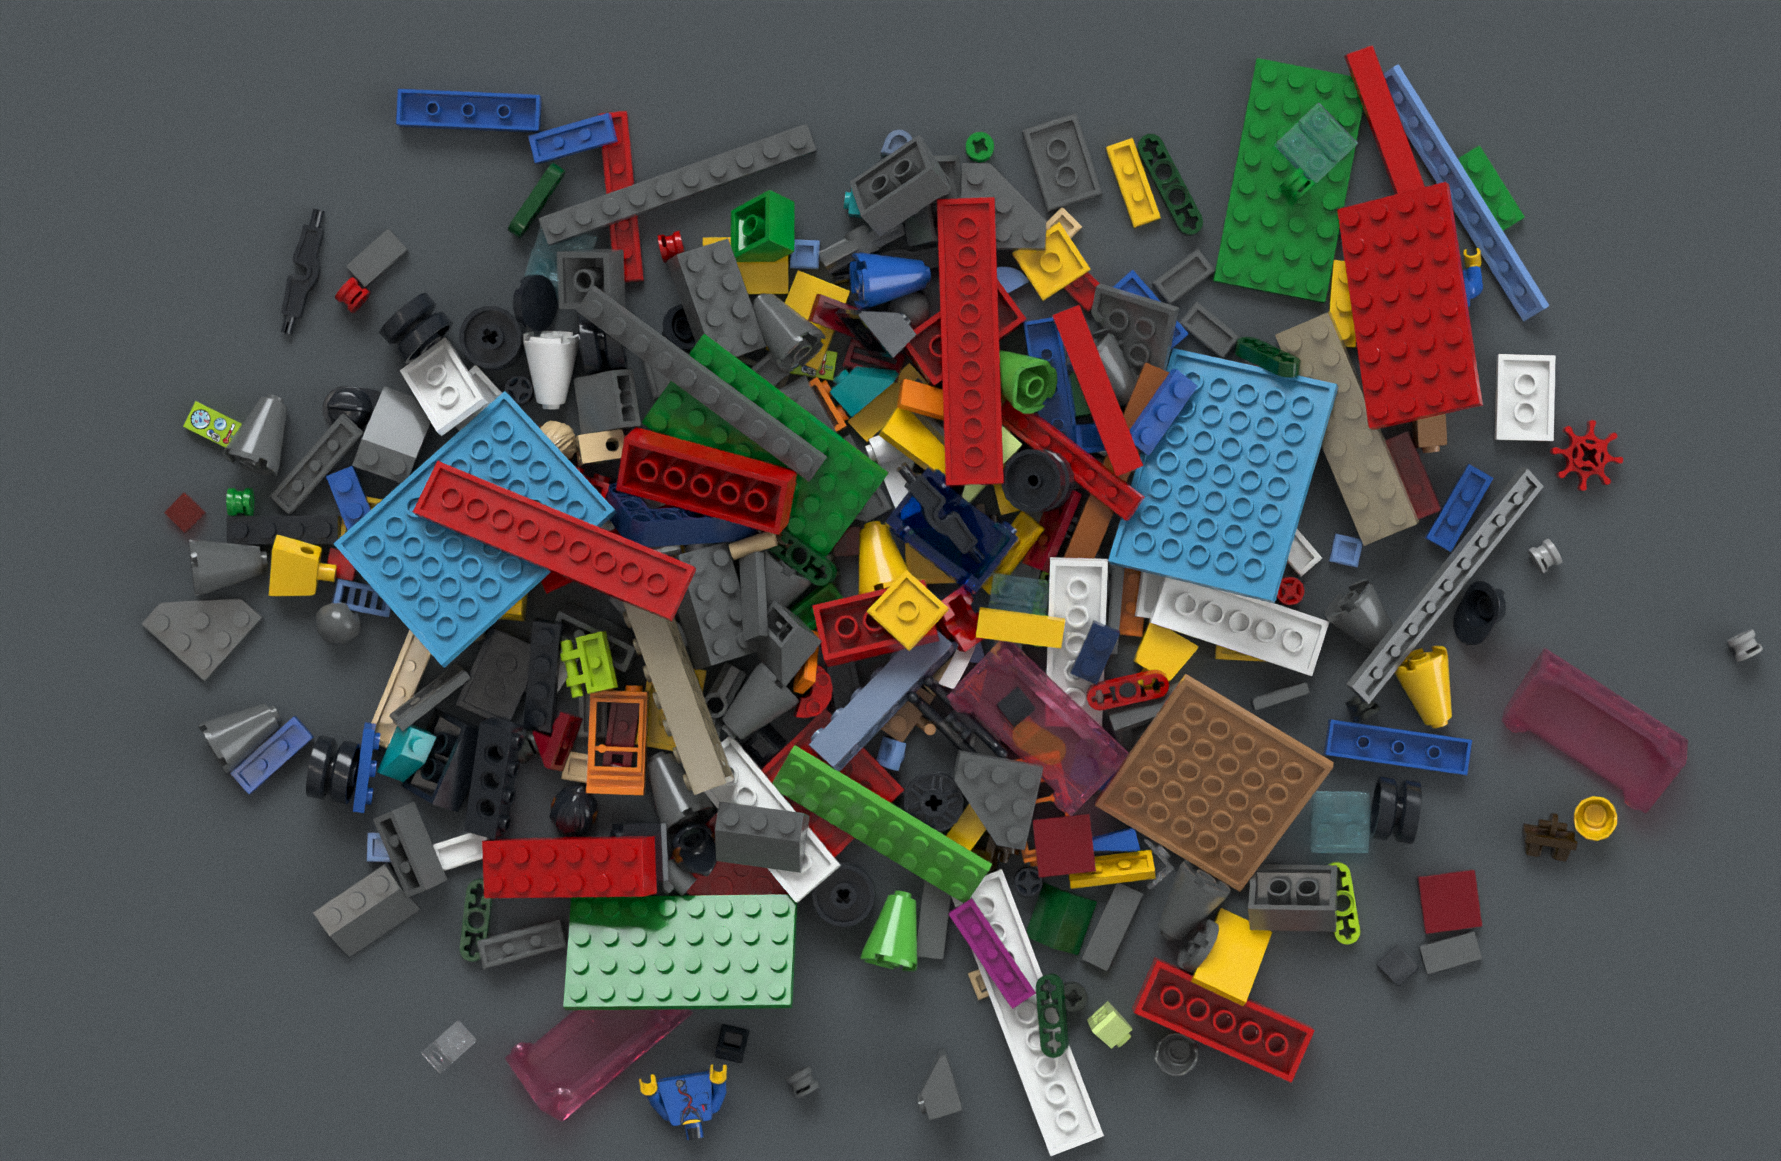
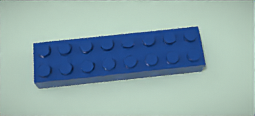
(468, 110)
(1045, 343)
(1397, 747)

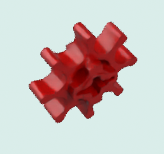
(1577, 446)

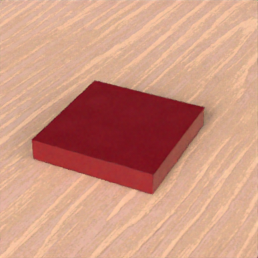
(1064, 845)
(1449, 901)

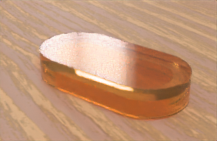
(1039, 743)

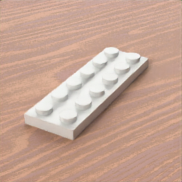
(1080, 597)
(1241, 624)
(755, 789)

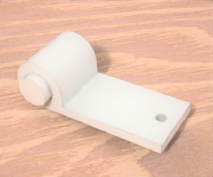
(889, 459)

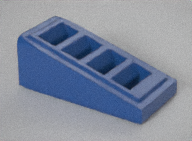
(1117, 841)

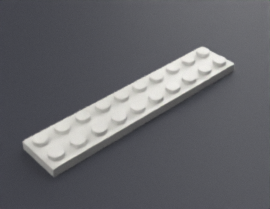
(1050, 1083)

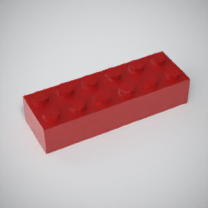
(706, 480)
(569, 867)
(1244, 1032)

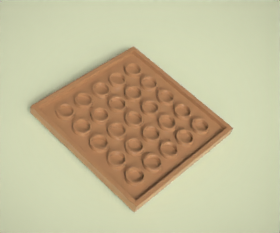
(1213, 783)

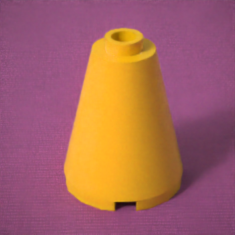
(878, 558)
(1428, 684)

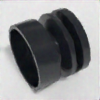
(945, 789)

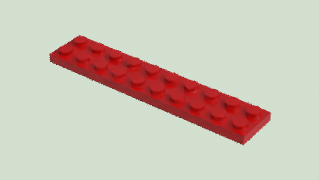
(970, 341)
(555, 541)

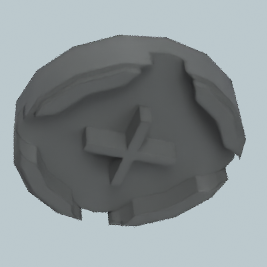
(1199, 946)

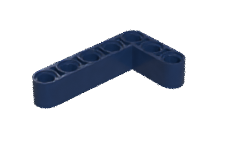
(669, 525)

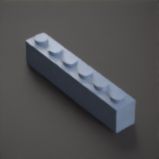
(878, 702)

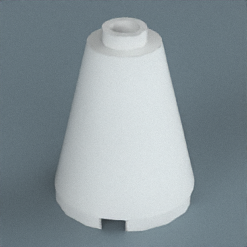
(551, 365)

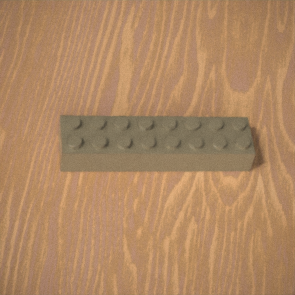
(1352, 449)
(680, 699)

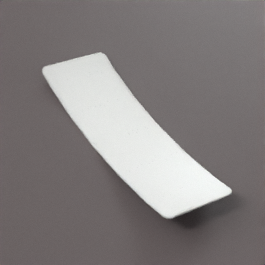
(956, 668)

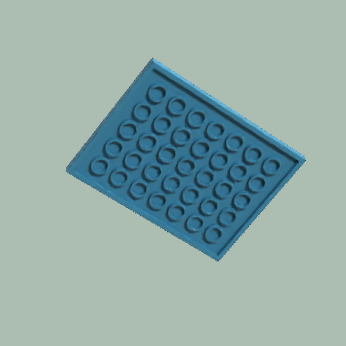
(1227, 478)
(448, 583)

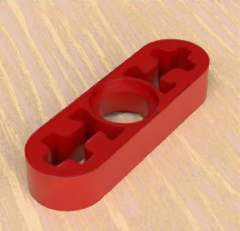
(1149, 694)

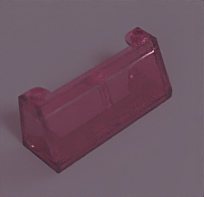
(1597, 729)
(1090, 751)
(587, 1054)

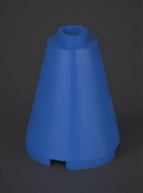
(885, 278)

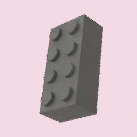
(716, 298)
(713, 608)

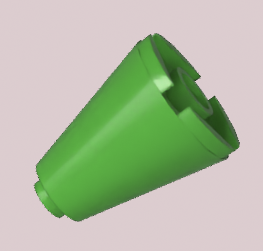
(1026, 381)
(894, 935)

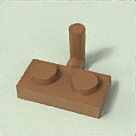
(907, 717)

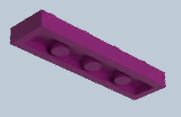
(992, 953)

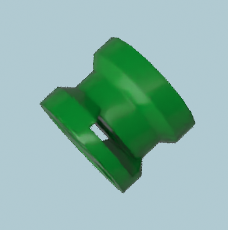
(979, 152)
(1295, 182)
(240, 501)

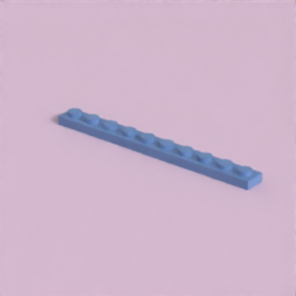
(1465, 197)

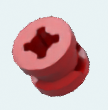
(670, 245)
(352, 295)
(1293, 591)

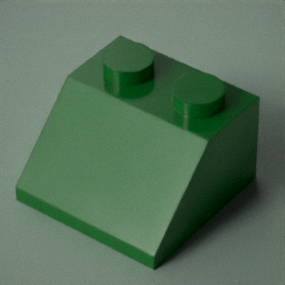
(763, 228)

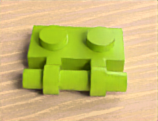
(595, 663)

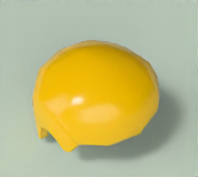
(1595, 818)

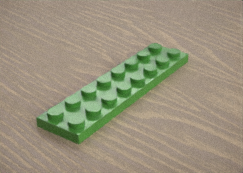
(880, 825)

